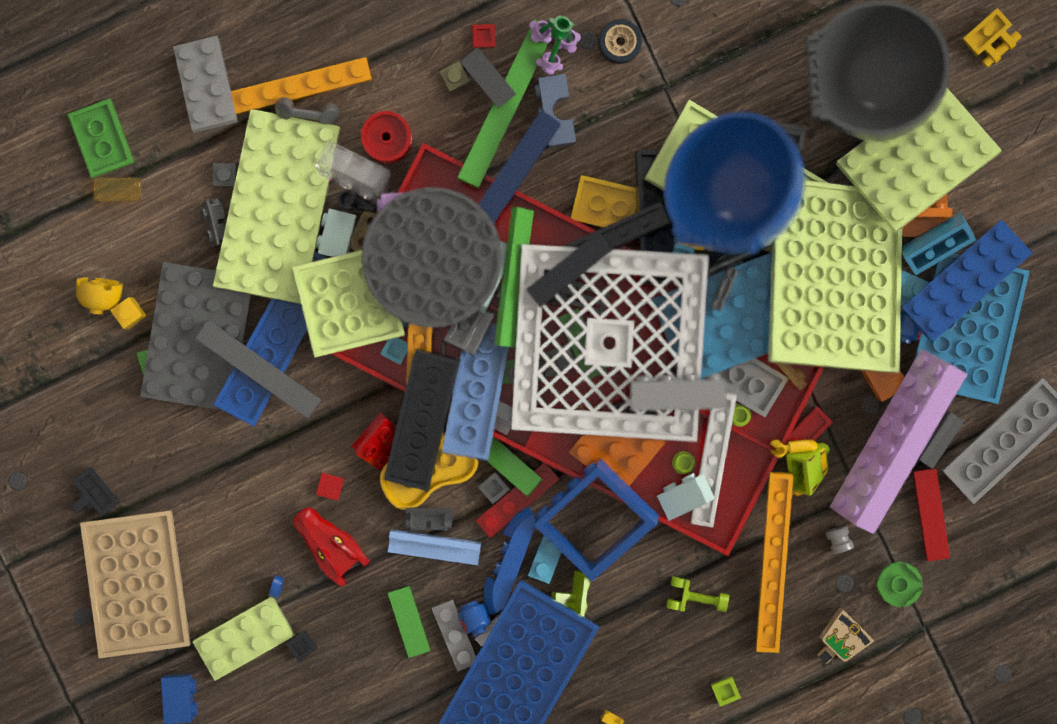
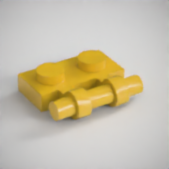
(987, 32)

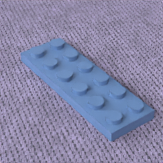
(476, 400)

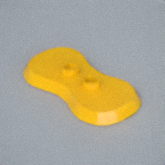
(447, 471)

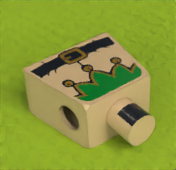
(843, 638)

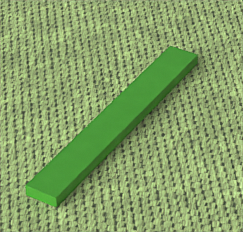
(499, 119)

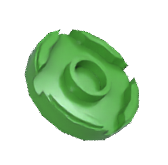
(899, 584)

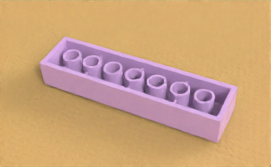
(897, 441)

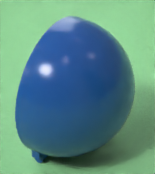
(734, 184)

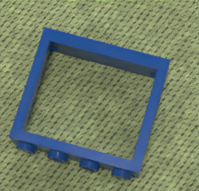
(592, 570)

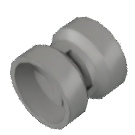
(839, 539)

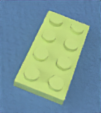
(243, 638)

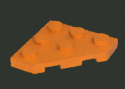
(622, 454)

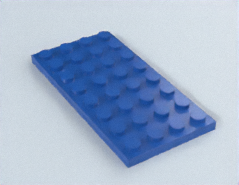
(522, 662)

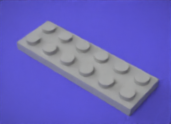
(1005, 442)

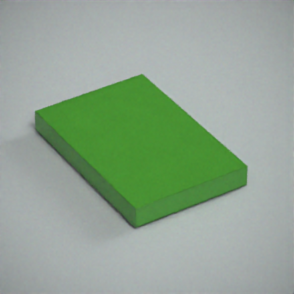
(101, 138)

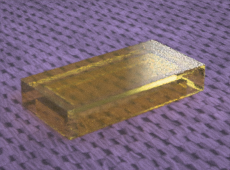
(117, 189)

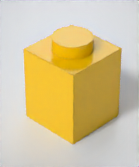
(128, 313)

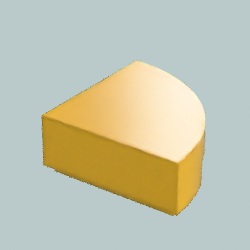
(610, 718)

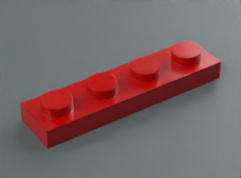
(514, 501)

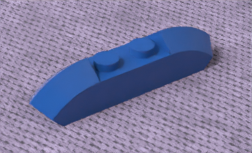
(498, 590)

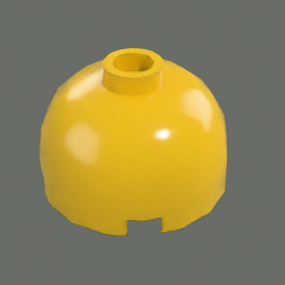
(98, 294)

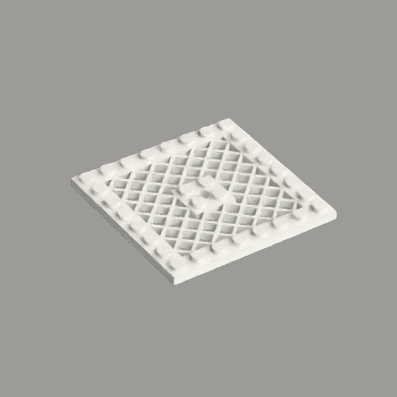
(593, 422)

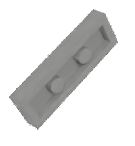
(454, 636)

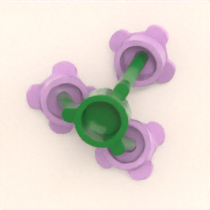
(565, 37)

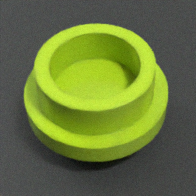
(741, 415)
(683, 462)

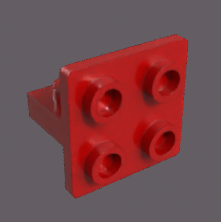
(376, 442)

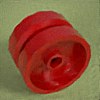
(384, 124)

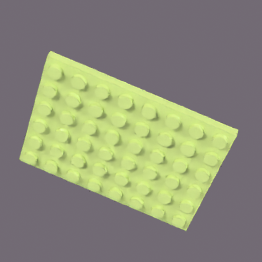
(836, 285)

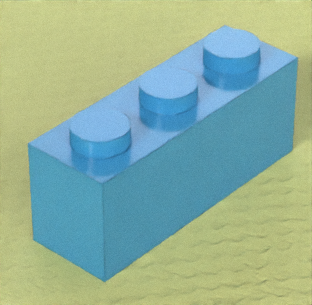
(938, 243)

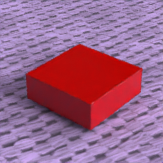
(483, 36)
(330, 486)

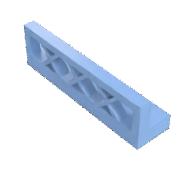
(434, 546)

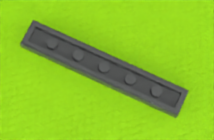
(258, 369)

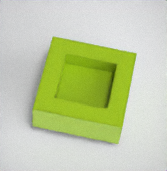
(725, 691)

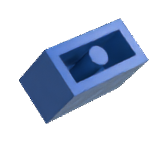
(179, 698)

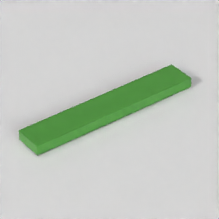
(518, 235)

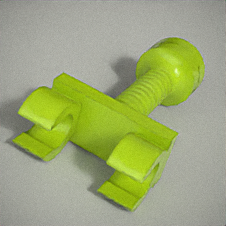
(720, 601)

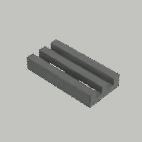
(586, 297)

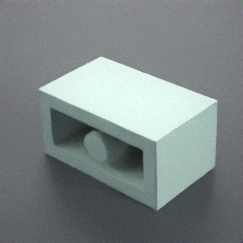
(336, 234)
(686, 496)

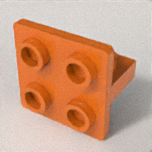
(928, 219)

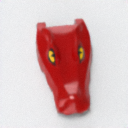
(330, 546)

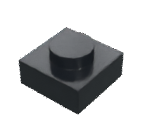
(301, 645)

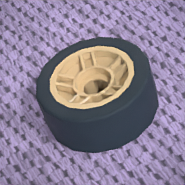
(620, 29)

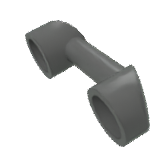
(285, 109)

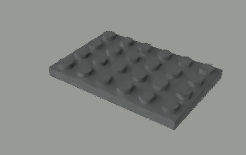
(176, 363)

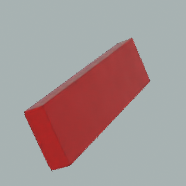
(931, 514)

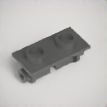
(211, 215)
(439, 518)

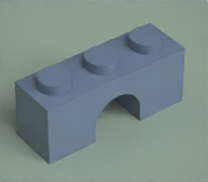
(551, 90)

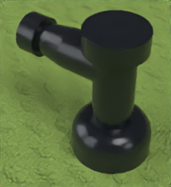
(348, 199)

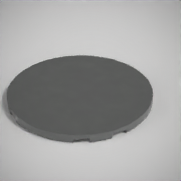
(431, 257)

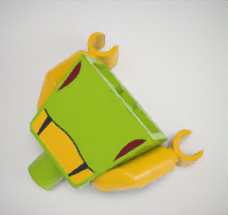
(806, 462)

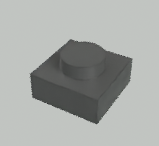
(224, 174)
(494, 488)

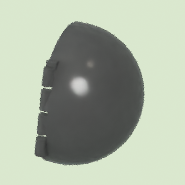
(877, 70)

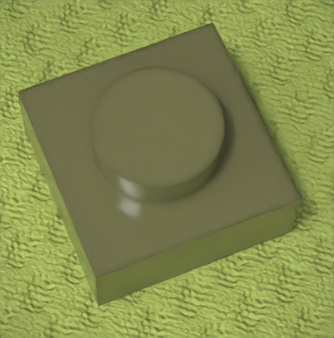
(454, 76)

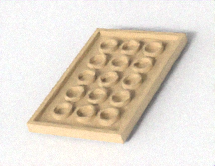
(135, 584)

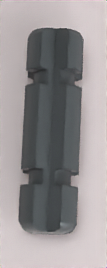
(724, 288)

